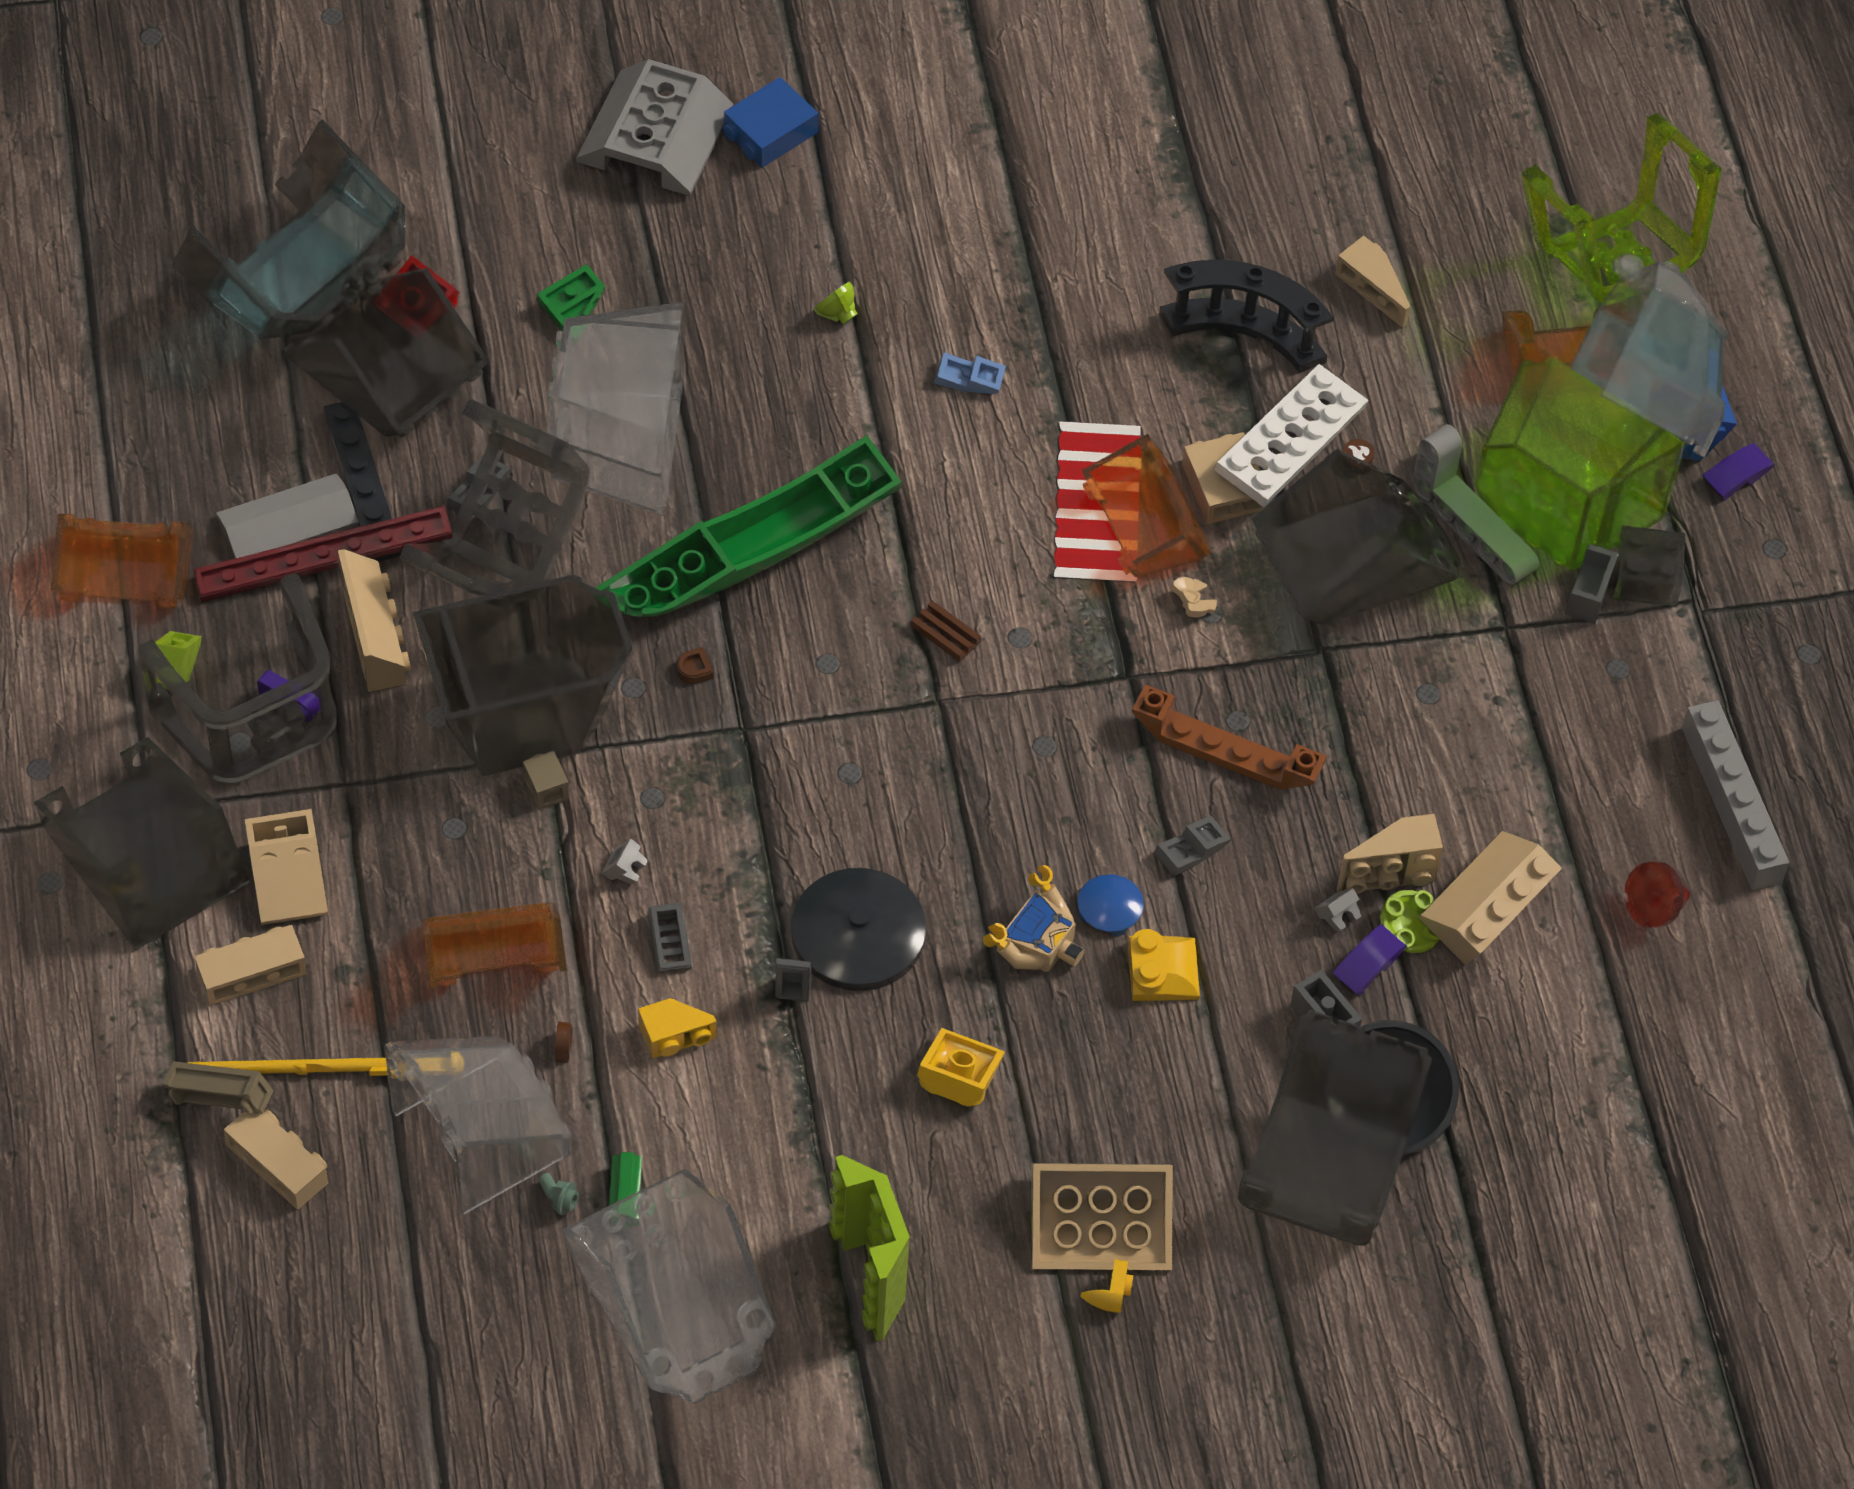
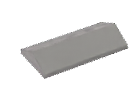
(289, 517)

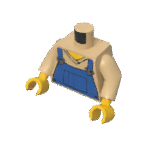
(1039, 931)

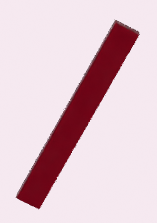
(321, 553)

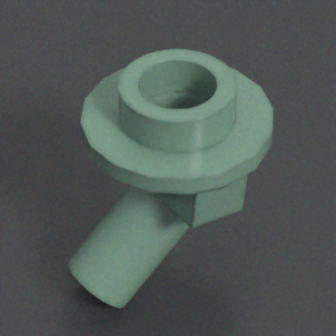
(561, 1193)

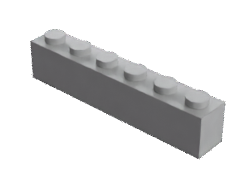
(1735, 795)

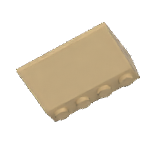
(1100, 1214)

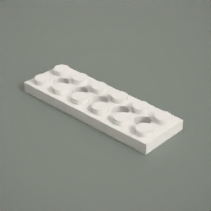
(1296, 451)

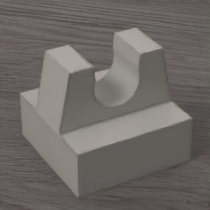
(621, 860)
(1334, 907)

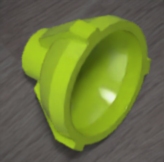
(838, 305)

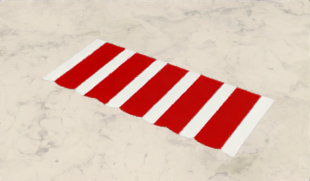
(1084, 534)

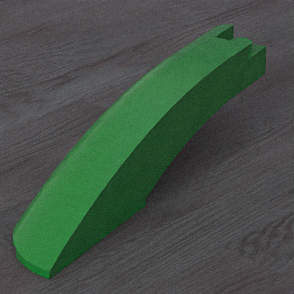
(755, 535)

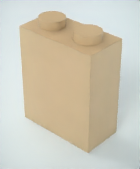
(1215, 494)

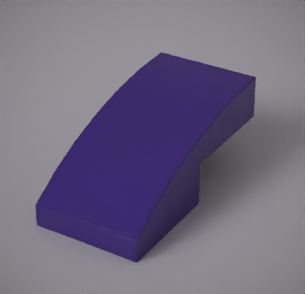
(1738, 469)
(1369, 958)

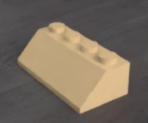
(373, 622)
(1489, 894)

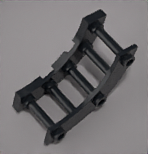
(1247, 317)

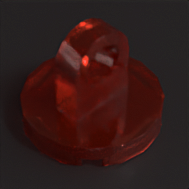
(1655, 894)

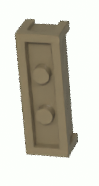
(217, 1086)

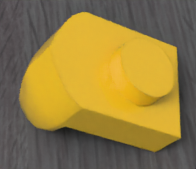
(1112, 1299)

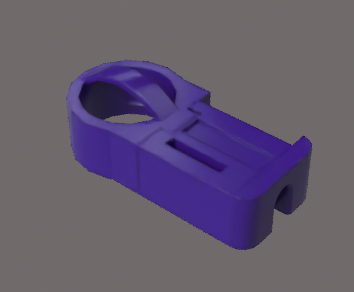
(309, 702)

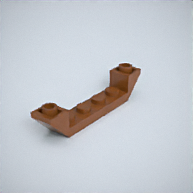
(1223, 748)

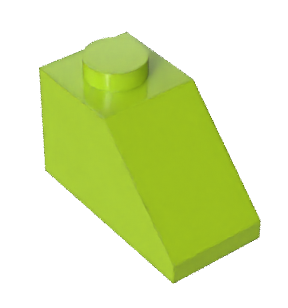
(180, 651)

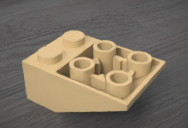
(1394, 857)
(286, 866)

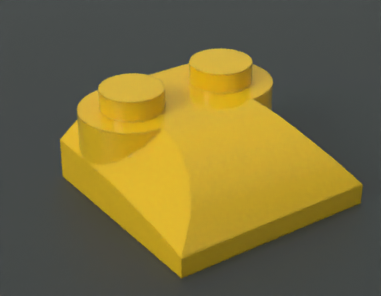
(1162, 967)
(959, 1068)

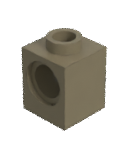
(545, 780)

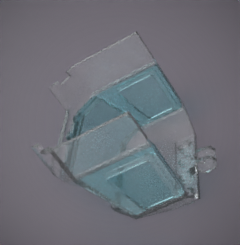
(1658, 351)

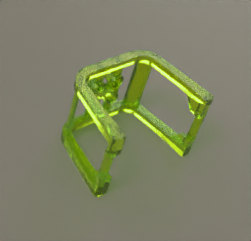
(1596, 253)

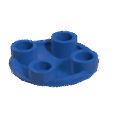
(1110, 904)

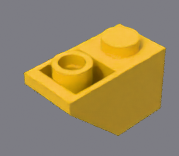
(674, 1026)

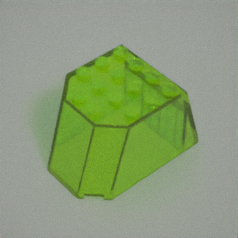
(1573, 464)

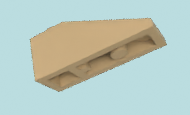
(1371, 274)

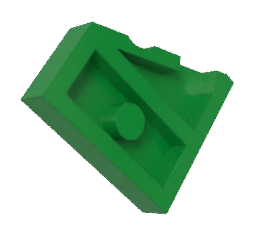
(572, 296)

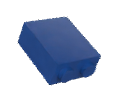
(770, 122)

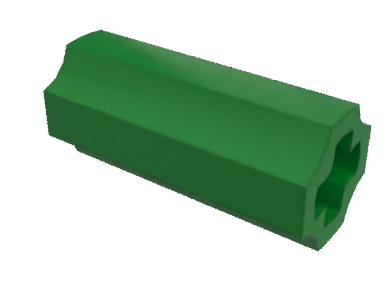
(625, 1176)

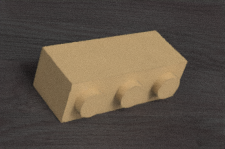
(250, 964)
(277, 1156)

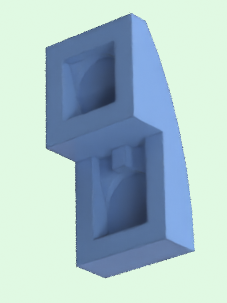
(968, 376)

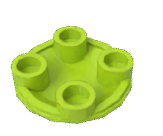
(1401, 917)

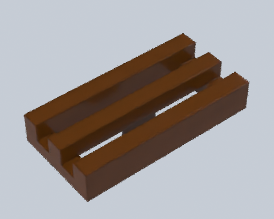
(949, 627)

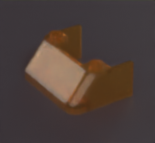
(493, 941)

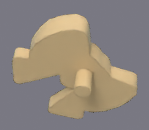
(1189, 593)

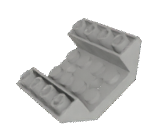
(680, 125)

